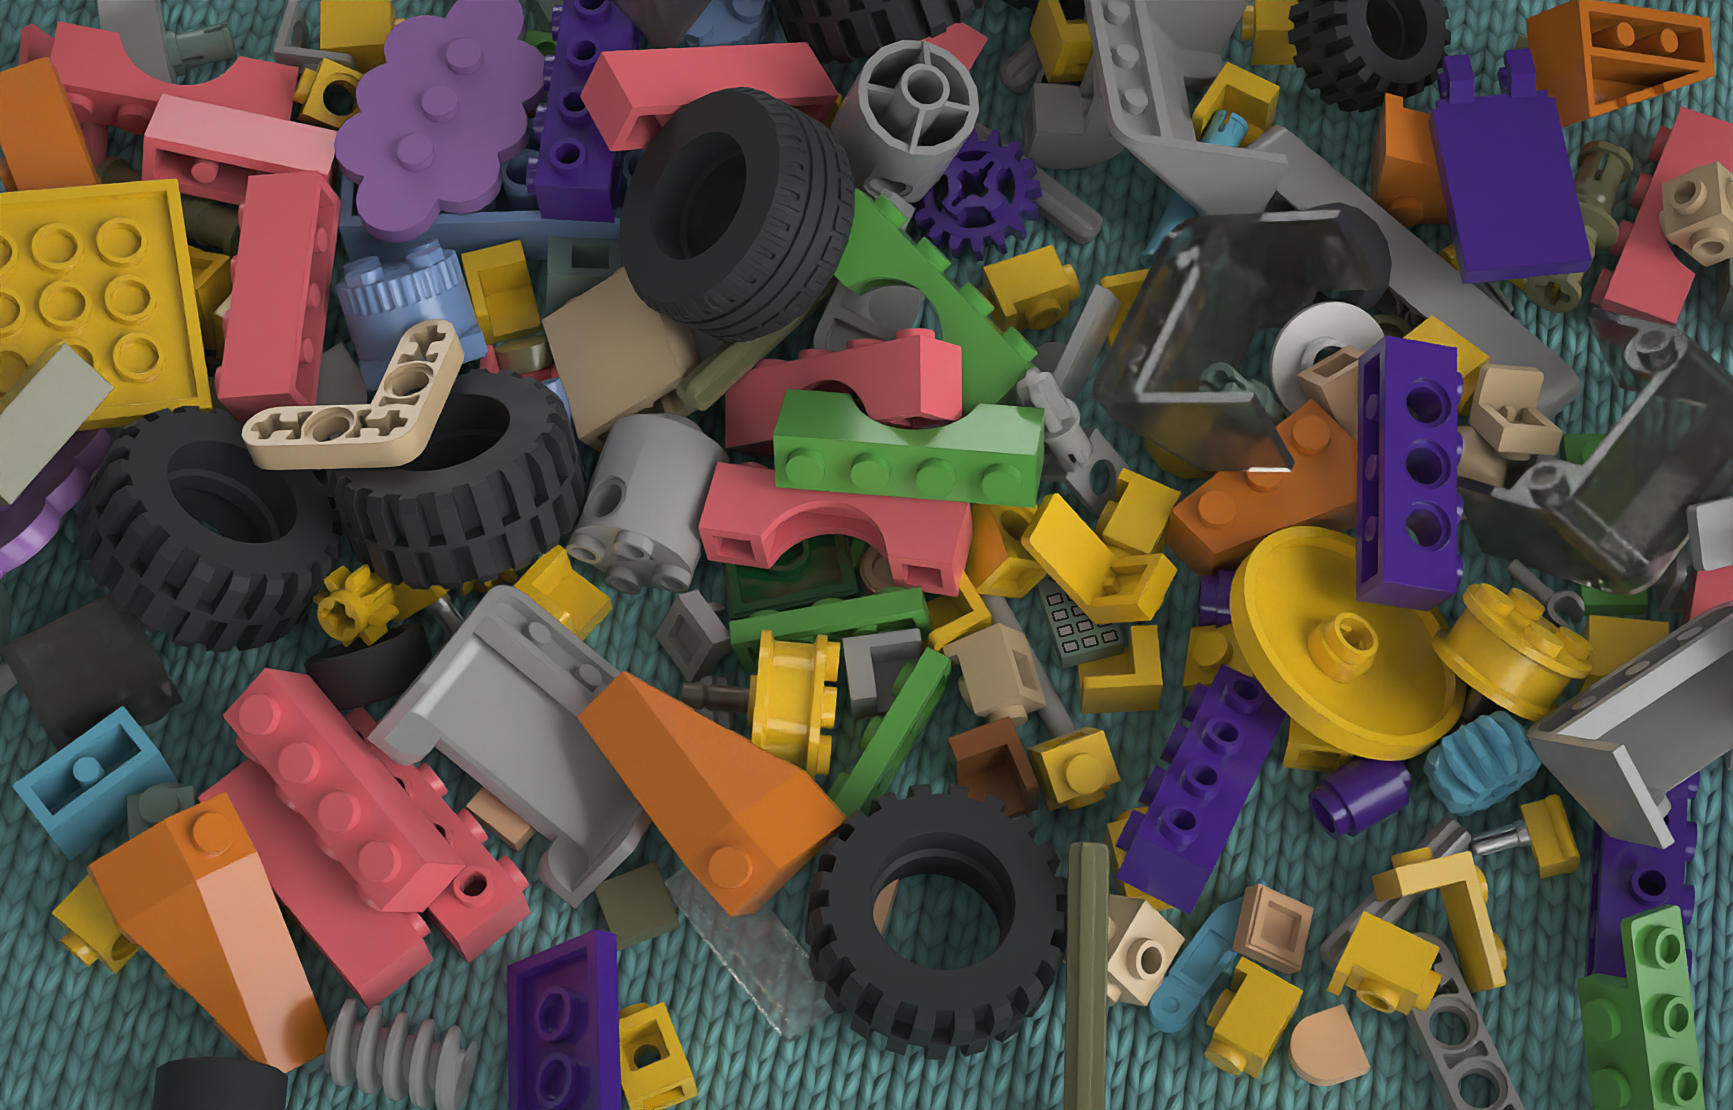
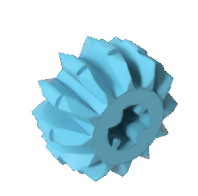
(1481, 763)

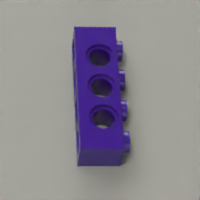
(1388, 562)

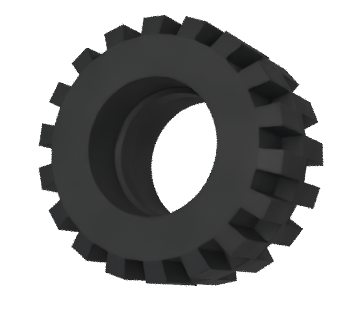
(1359, 68)

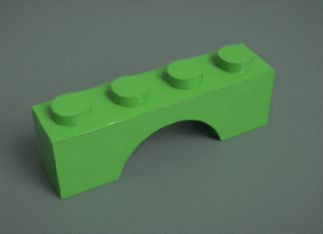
(885, 256)
(980, 459)

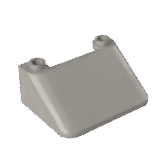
(1145, 65)
(506, 713)

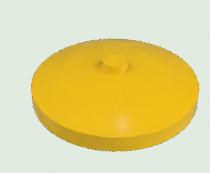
(1340, 664)

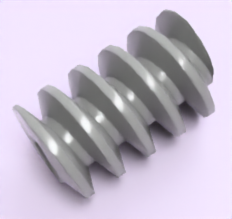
(398, 1059)

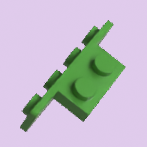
(1643, 1025)

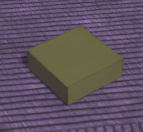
(637, 906)

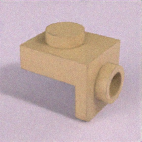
(1507, 412)

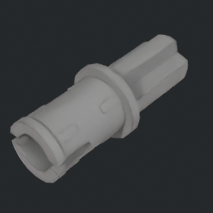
(1061, 419)

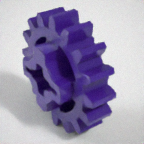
(981, 168)

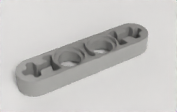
(1473, 1055)

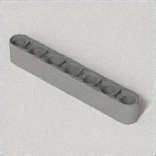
(1419, 278)

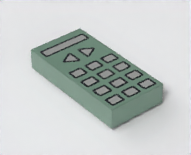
(1072, 631)

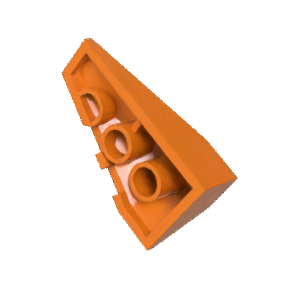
(717, 798)
(212, 922)

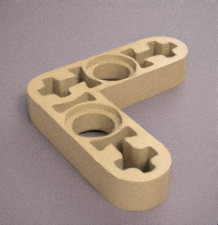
(376, 434)

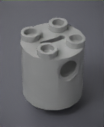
(906, 118)
(647, 503)

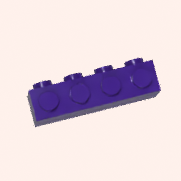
(575, 169)
(1202, 791)
(1636, 878)

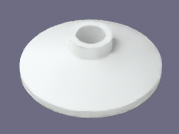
(1317, 327)

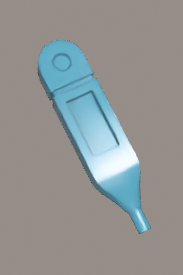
(1197, 969)

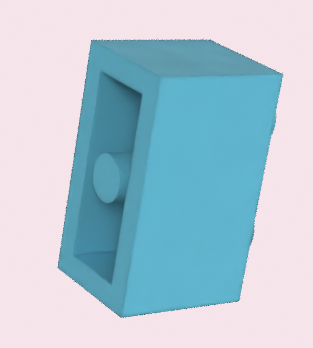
(85, 785)

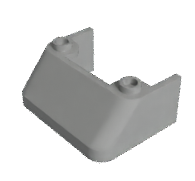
(896, 308)
(1645, 729)

